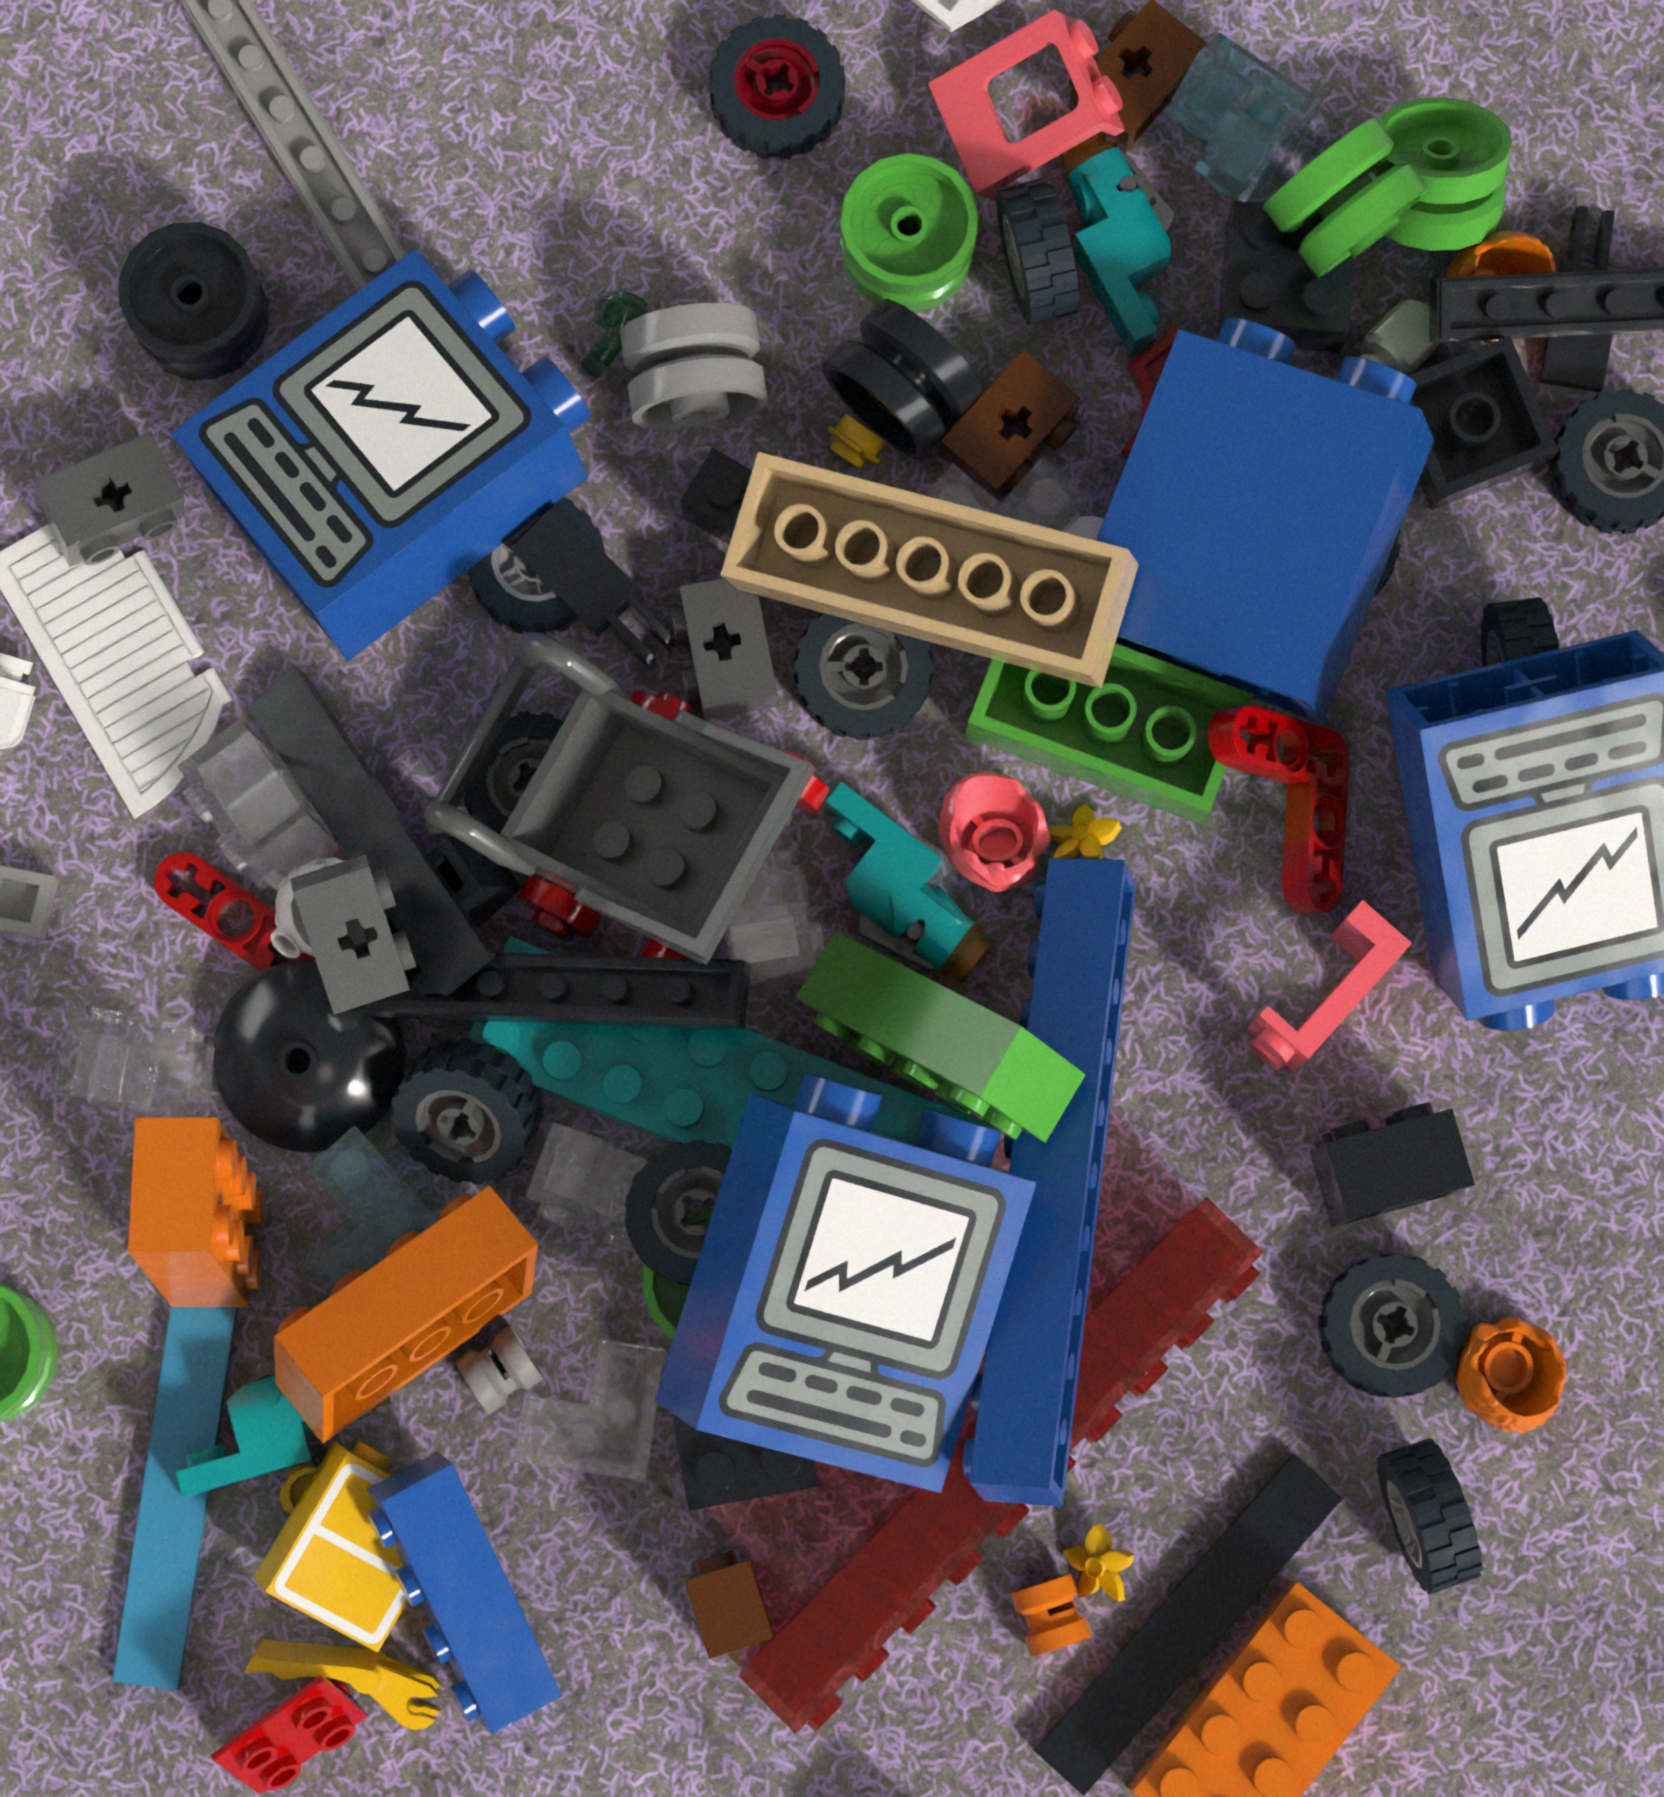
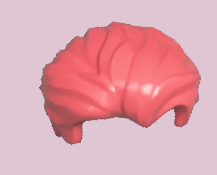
(993, 830)

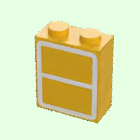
(329, 1554)

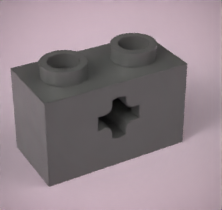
(130, 475)
(729, 685)
(351, 972)

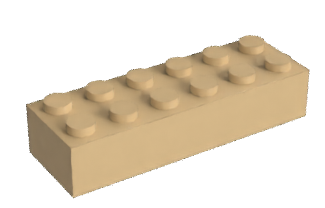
(930, 569)

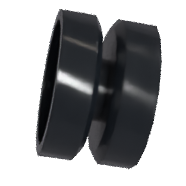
(158, 292)
(902, 378)

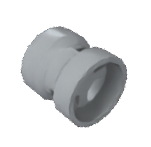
(487, 1378)

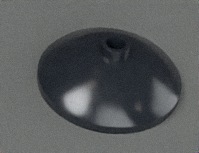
(351, 1069)

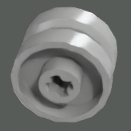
(693, 366)

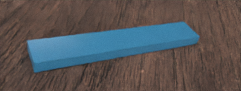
(167, 1526)

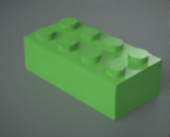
(1131, 737)
(939, 1040)

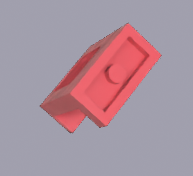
(975, 125)
(1375, 947)

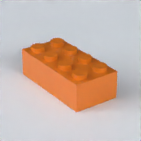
(194, 1212)
(403, 1312)
(1272, 1707)

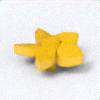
(1084, 835)
(1099, 1564)

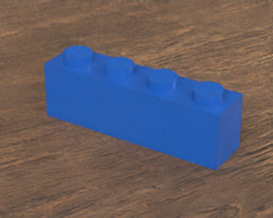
(463, 1593)

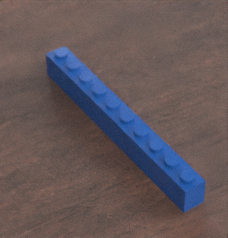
(1038, 1330)

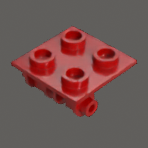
(277, 1744)

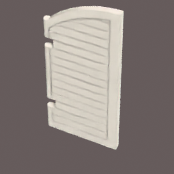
(117, 660)

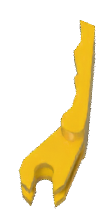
(367, 1671)

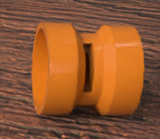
(1055, 1629)

